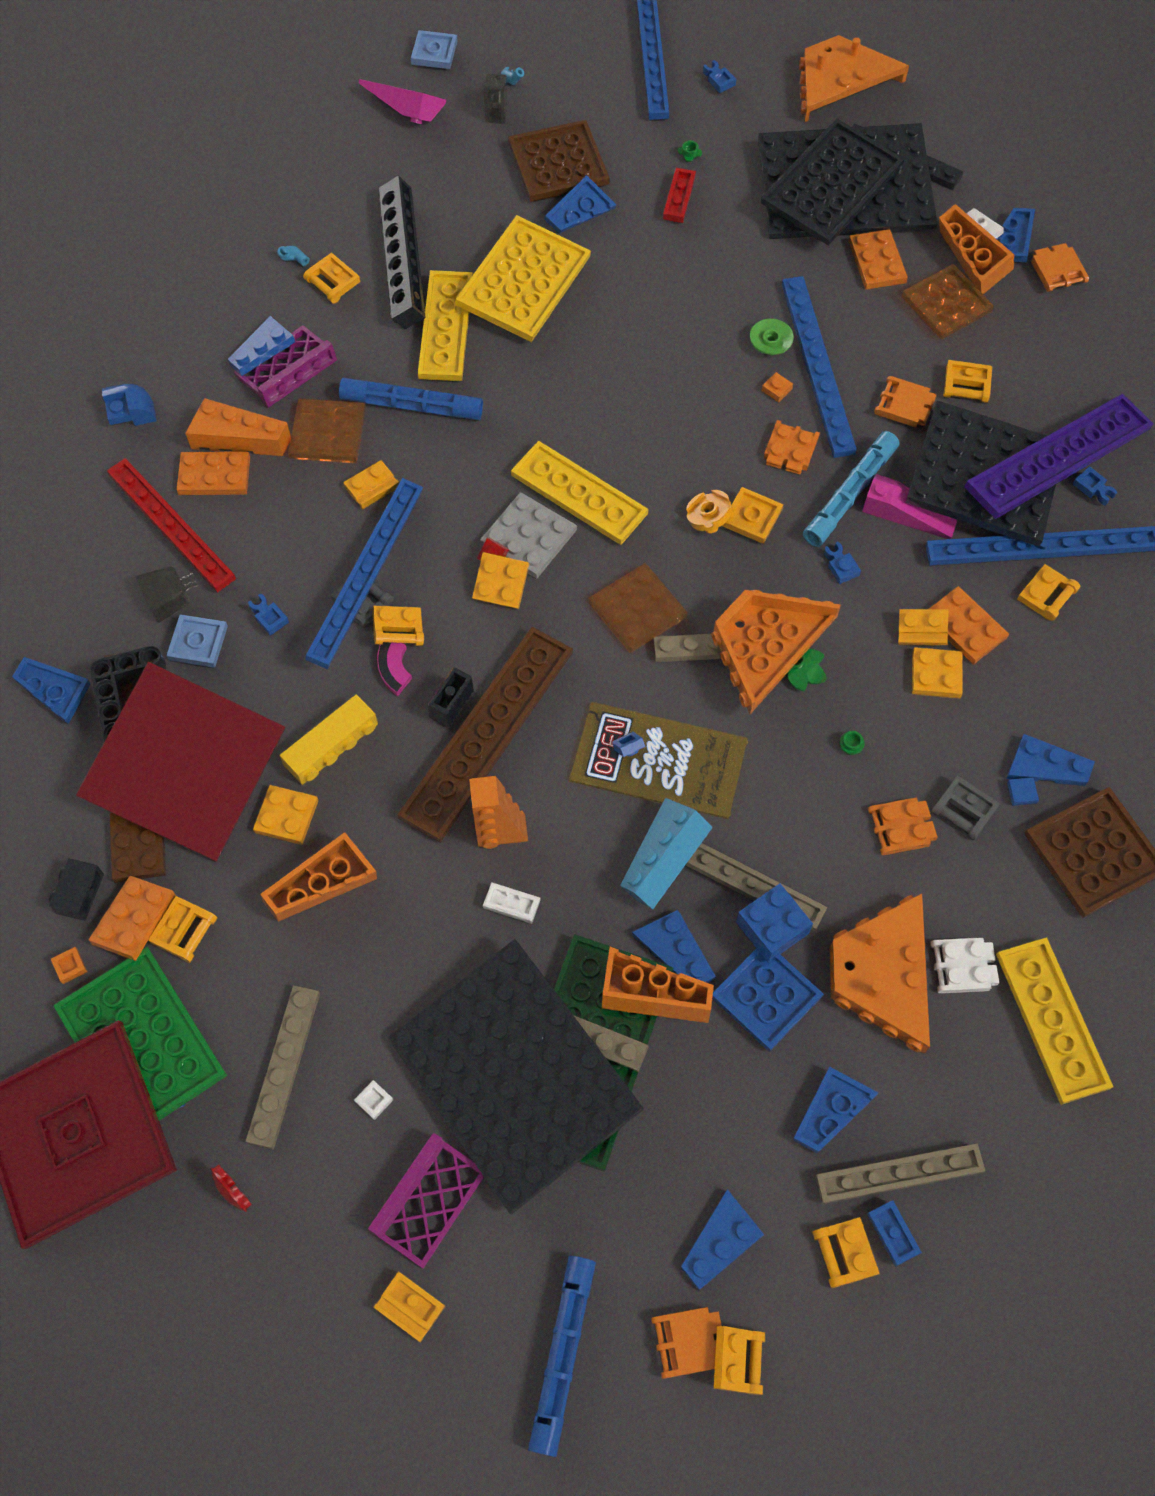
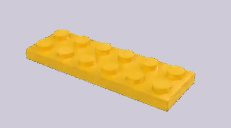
(444, 328)
(579, 492)
(1054, 1021)

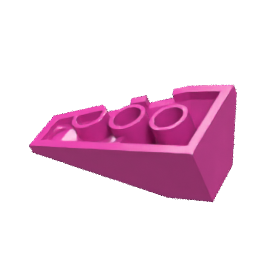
(407, 102)
(887, 501)

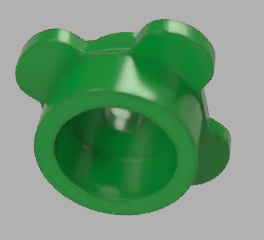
(690, 150)

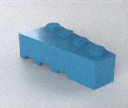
(664, 852)

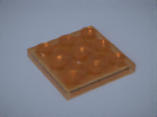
(947, 301)
(327, 430)
(637, 607)

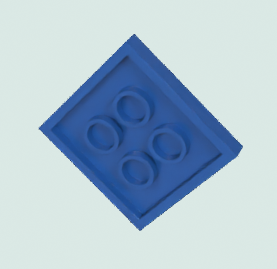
(767, 997)

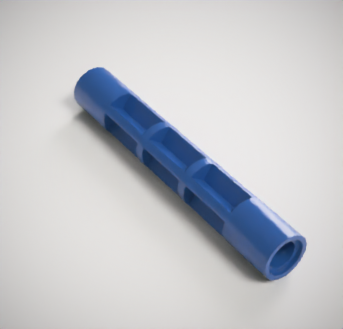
(411, 398)
(561, 1360)

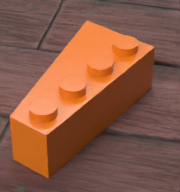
(976, 249)
(238, 430)
(495, 814)
(323, 876)
(653, 990)

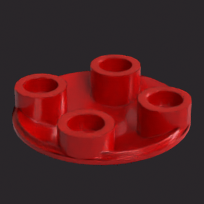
(232, 1195)

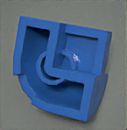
(128, 403)

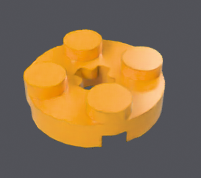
(710, 520)

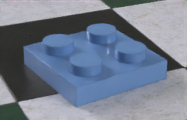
(434, 49)
(197, 641)

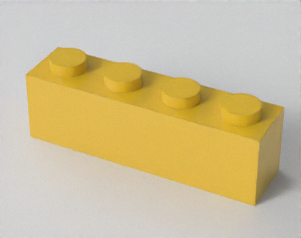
(329, 740)

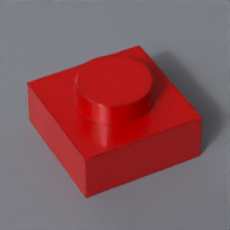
(493, 547)

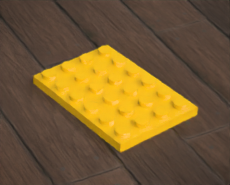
(523, 278)

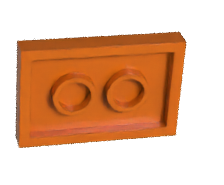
(877, 259)
(213, 473)
(970, 626)
(132, 918)

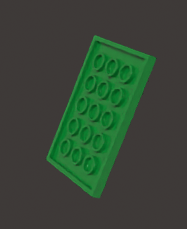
(162, 1033)

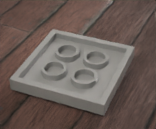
(531, 533)

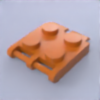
(1058, 266)
(906, 402)
(790, 447)
(903, 825)
(688, 1341)

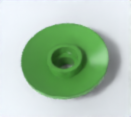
(771, 336)

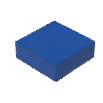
(1022, 791)

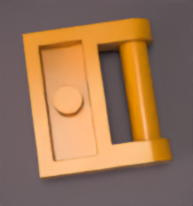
(336, 272)
(968, 375)
(1042, 587)
(397, 620)
(176, 924)
(854, 1251)
(731, 1360)

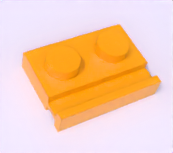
(371, 484)
(923, 627)
(409, 1306)

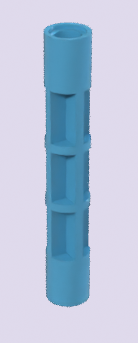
(844, 497)

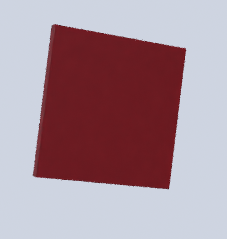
(181, 761)
(77, 1135)

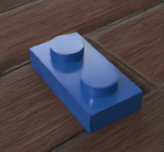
(894, 1233)

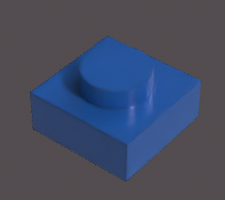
(628, 744)

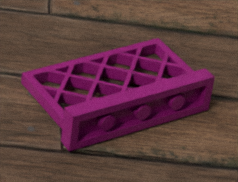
(294, 373)
(407, 1186)

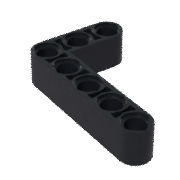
(116, 677)

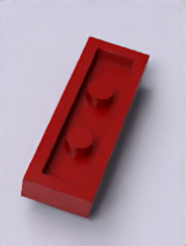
(679, 195)

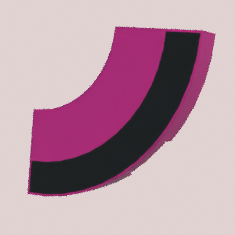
(391, 666)

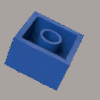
(774, 922)

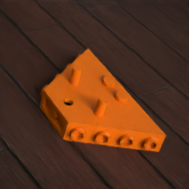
(842, 69)
(771, 641)
(887, 974)

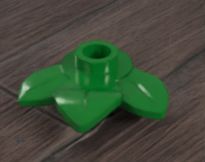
(807, 670)

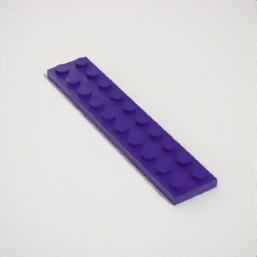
(1058, 456)

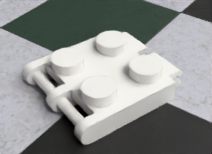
(965, 965)

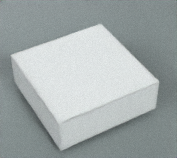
(373, 1100)

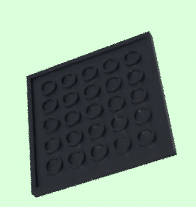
(961, 447)

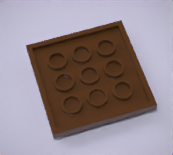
(557, 159)
(1095, 851)

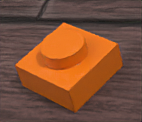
(777, 387)
(69, 965)

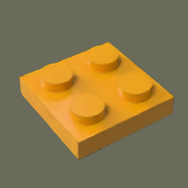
(753, 515)
(500, 580)
(937, 672)
(285, 814)

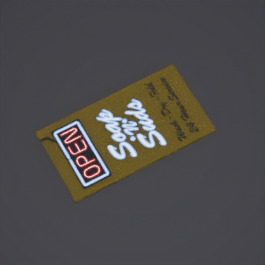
(678, 763)

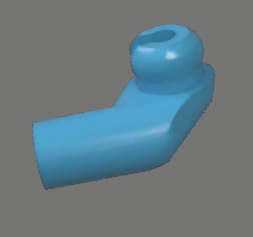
(513, 77)
(292, 253)

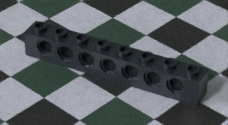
(401, 253)

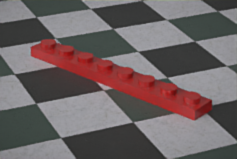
(171, 525)

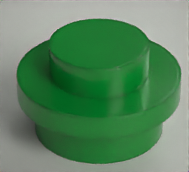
(852, 742)

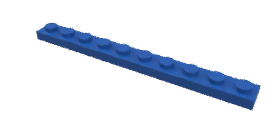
(652, 59)
(818, 367)
(1053, 545)
(363, 574)

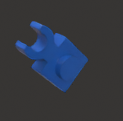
(719, 78)
(1092, 484)
(842, 566)
(270, 616)

